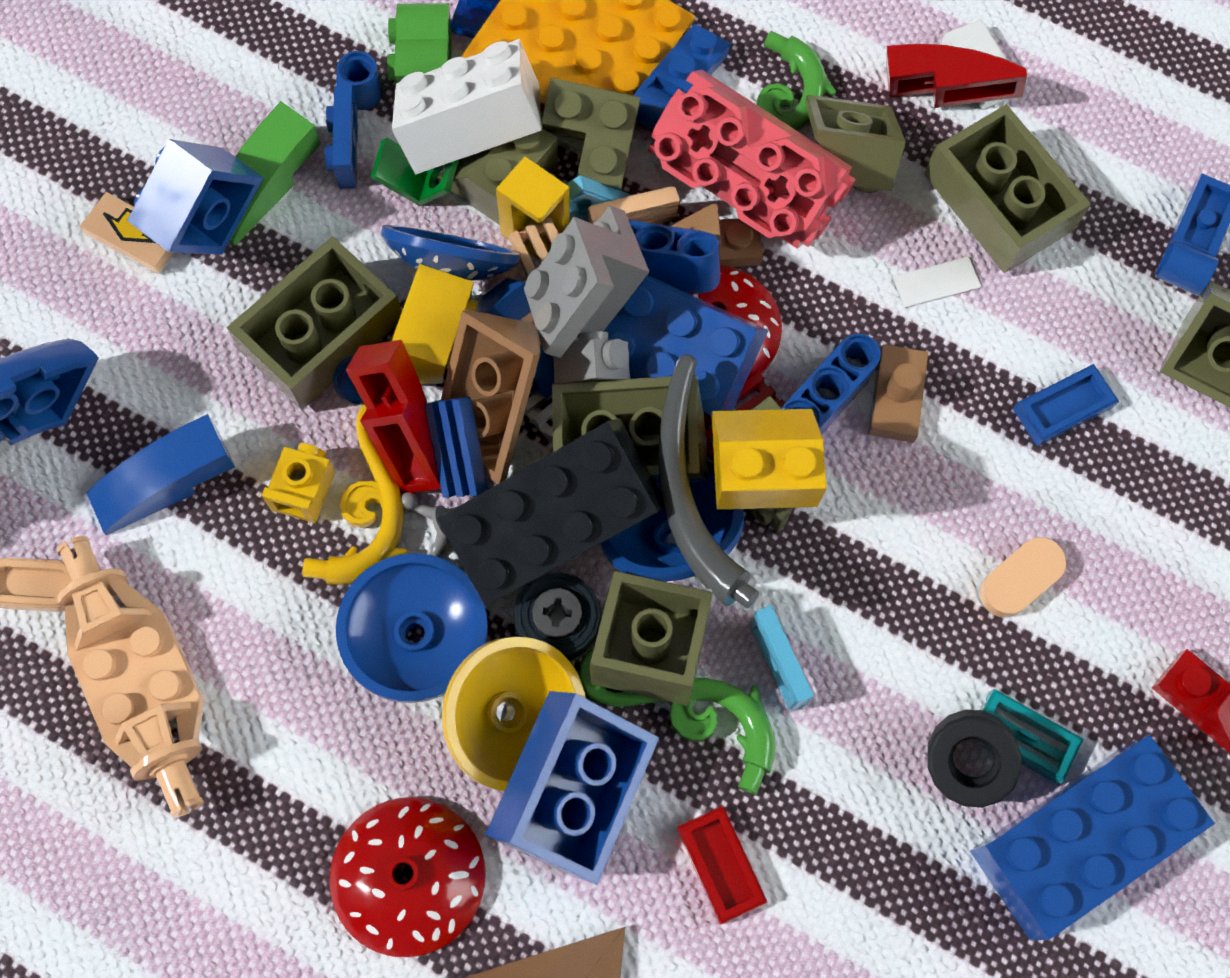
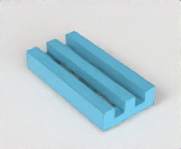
(780, 659)

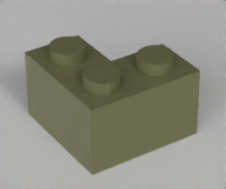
(601, 119)

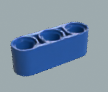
(679, 256)
(839, 377)

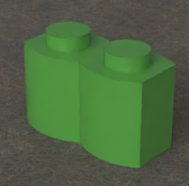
(420, 39)

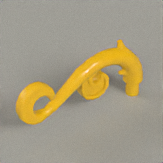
(353, 509)

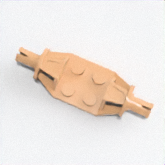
(132, 675)

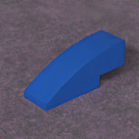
(160, 475)

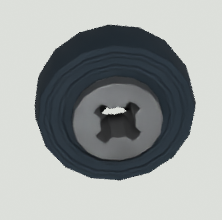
(563, 593)

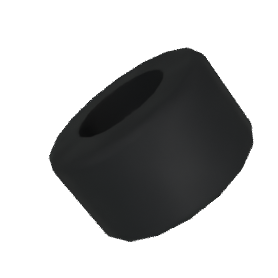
(979, 790)

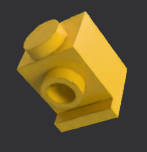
(302, 497)

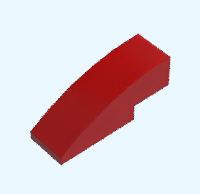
(952, 74)
(395, 414)

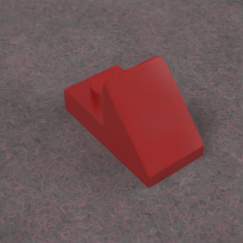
(1198, 695)

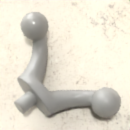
(410, 502)

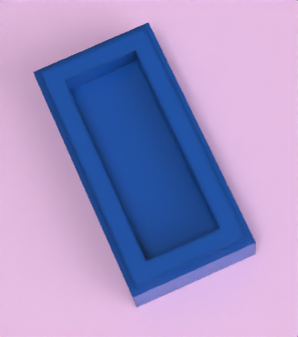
(1065, 405)

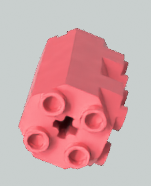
(750, 161)

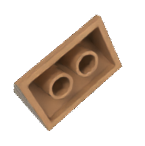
(496, 367)

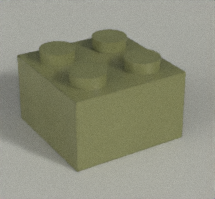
(650, 638)

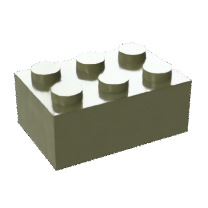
(1006, 188)
(315, 321)

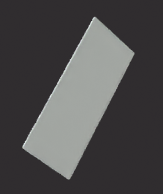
(936, 282)

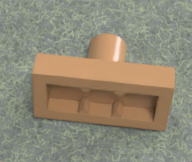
(898, 393)

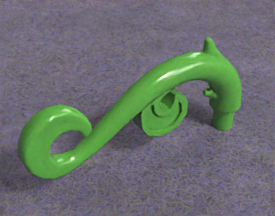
(807, 62)
(748, 708)

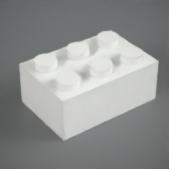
(466, 106)

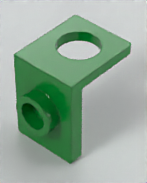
(396, 173)

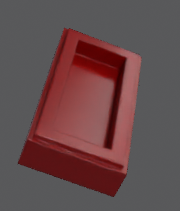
(721, 865)

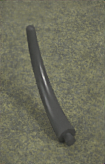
(692, 537)

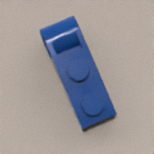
(695, 51)
(343, 115)
(1197, 237)

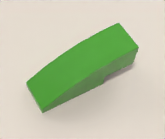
(275, 153)

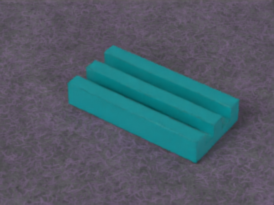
(1043, 724)

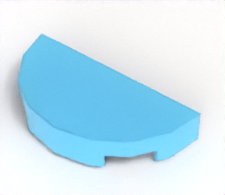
(588, 192)

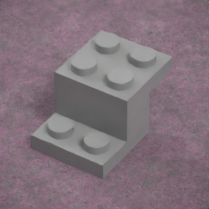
(584, 279)

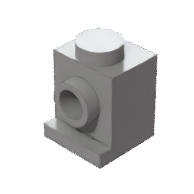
(592, 359)

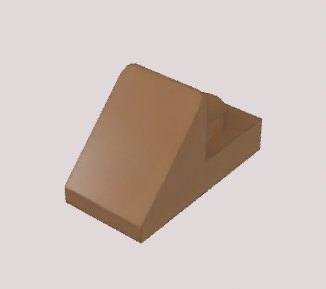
(738, 241)

